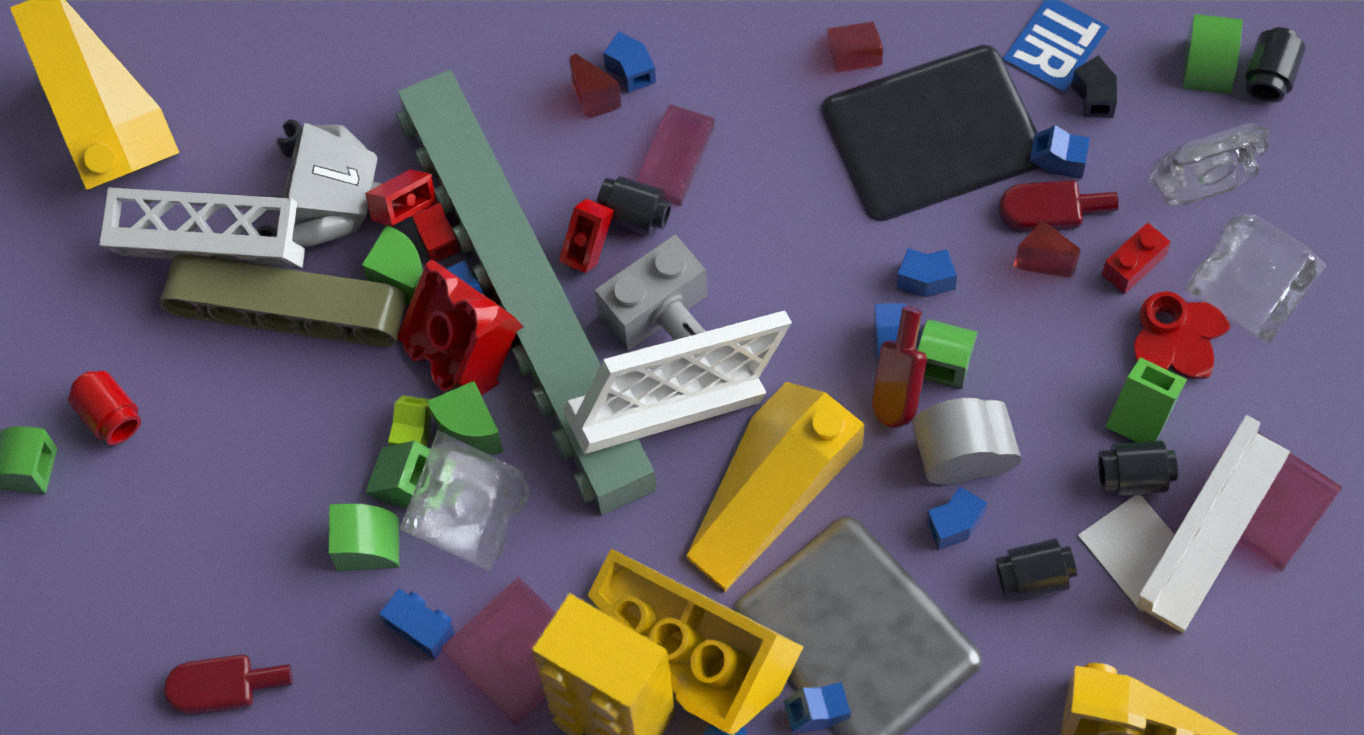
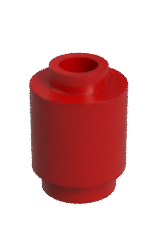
(104, 407)

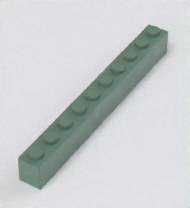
(520, 280)

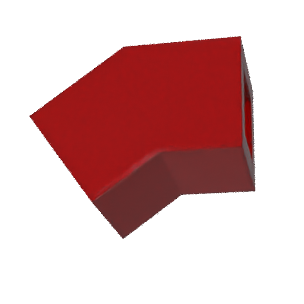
(435, 232)

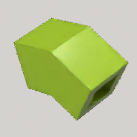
(410, 421)

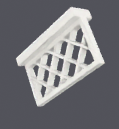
(676, 383)

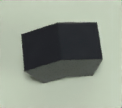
(1096, 87)

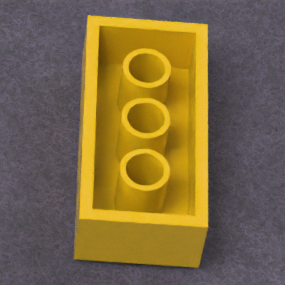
(602, 674)

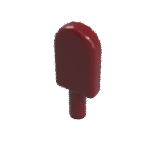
(1052, 202)
(900, 373)
(220, 684)

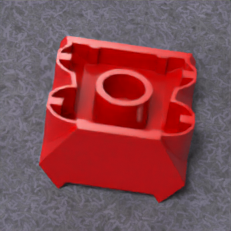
(456, 331)

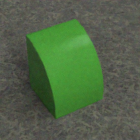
(1212, 53)
(394, 262)
(947, 352)
(1145, 402)
(466, 418)
(26, 459)
(397, 472)
(363, 537)

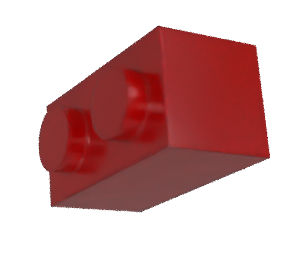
(400, 197)
(586, 235)
(1136, 258)

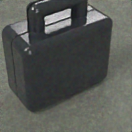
(931, 132)

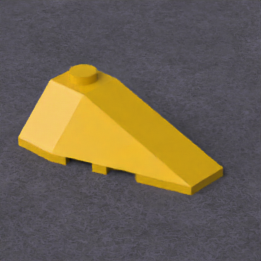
(96, 101)
(778, 469)
(717, 658)
(1120, 705)

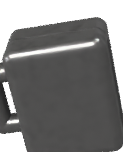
(863, 627)

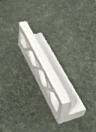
(229, 245)
(1212, 526)

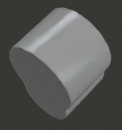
(965, 440)

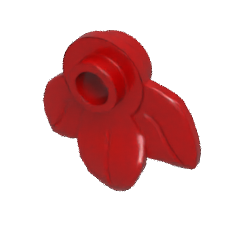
(1183, 342)

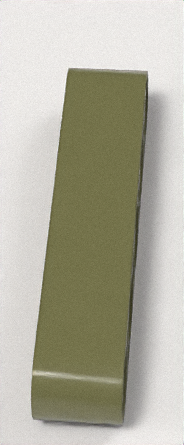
(283, 300)

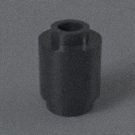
(1274, 64)
(635, 205)
(1137, 468)
(1036, 570)

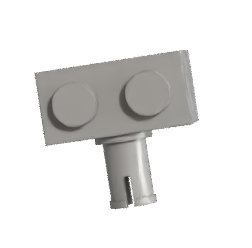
(654, 295)

